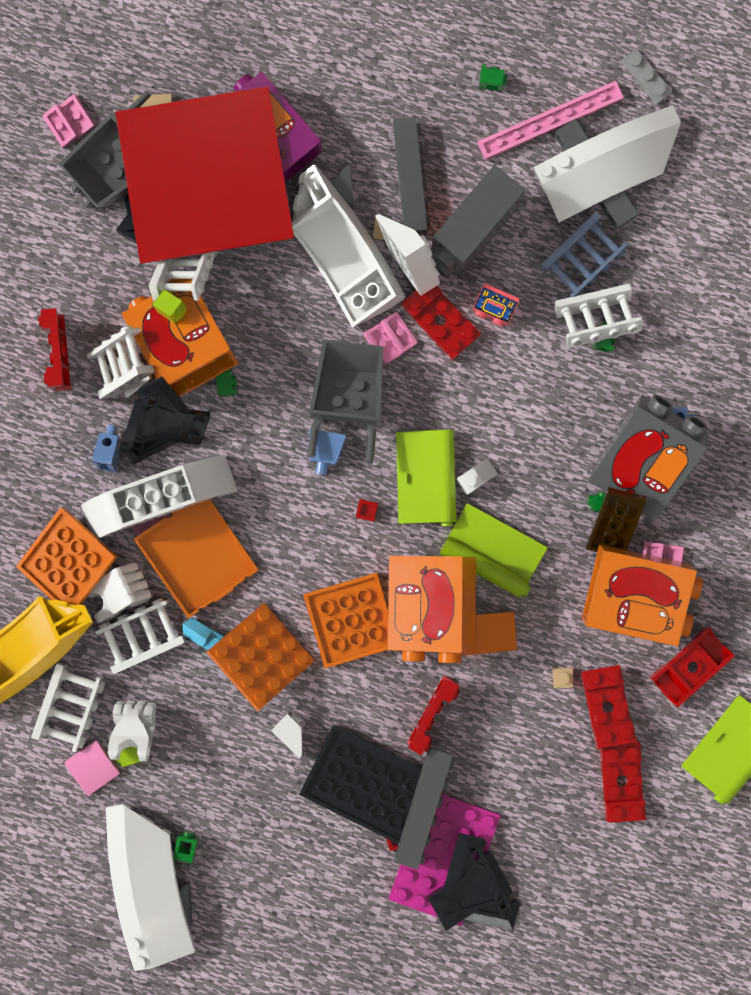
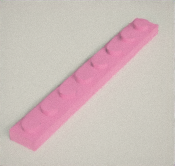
(550, 120)

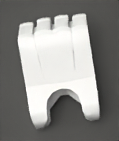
(119, 590)
(133, 728)

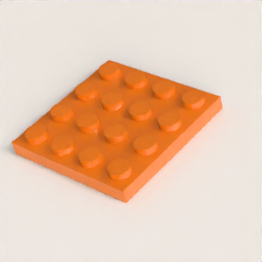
(66, 559)
(349, 619)
(260, 656)

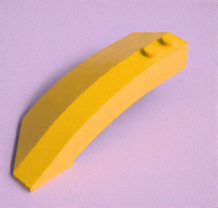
(38, 641)

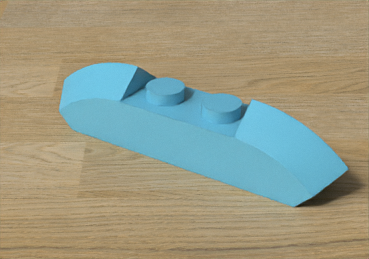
(201, 633)

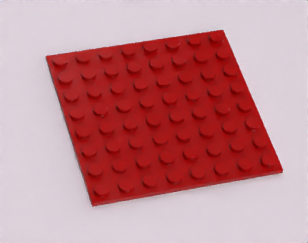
(204, 175)

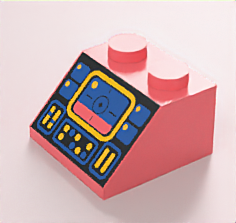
(495, 305)

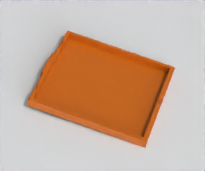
(196, 556)

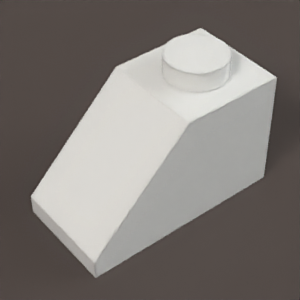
(476, 476)
(290, 733)

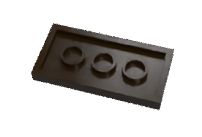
(616, 519)

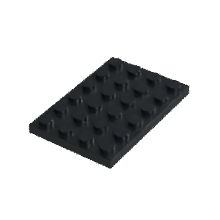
(362, 783)

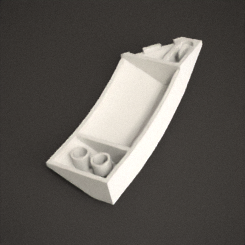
(608, 163)
(343, 250)
(146, 889)

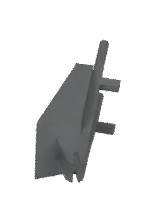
(98, 163)
(348, 389)

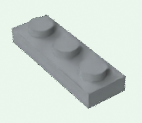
(646, 76)

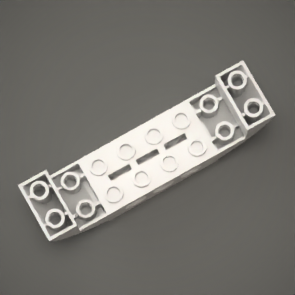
(158, 495)

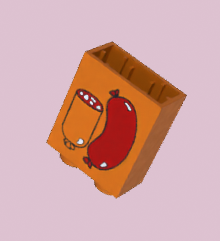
(184, 351)
(641, 595)
(432, 606)

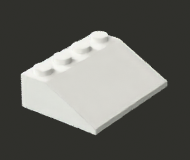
(410, 254)

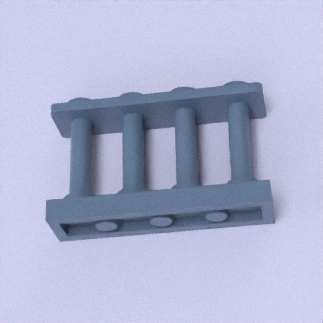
(566, 252)

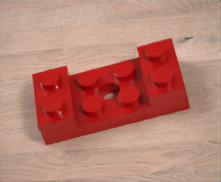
(450, 337)
(59, 375)
(674, 677)
(604, 686)
(420, 739)
(626, 801)

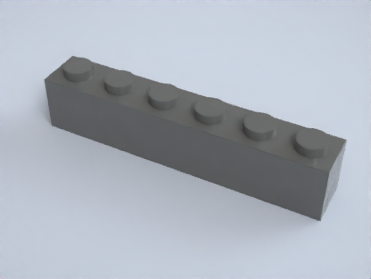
(410, 174)
(618, 207)
(423, 808)

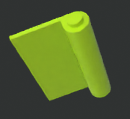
(426, 477)
(500, 551)
(724, 754)

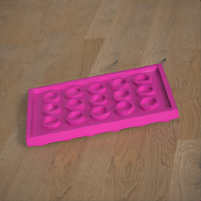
(453, 817)

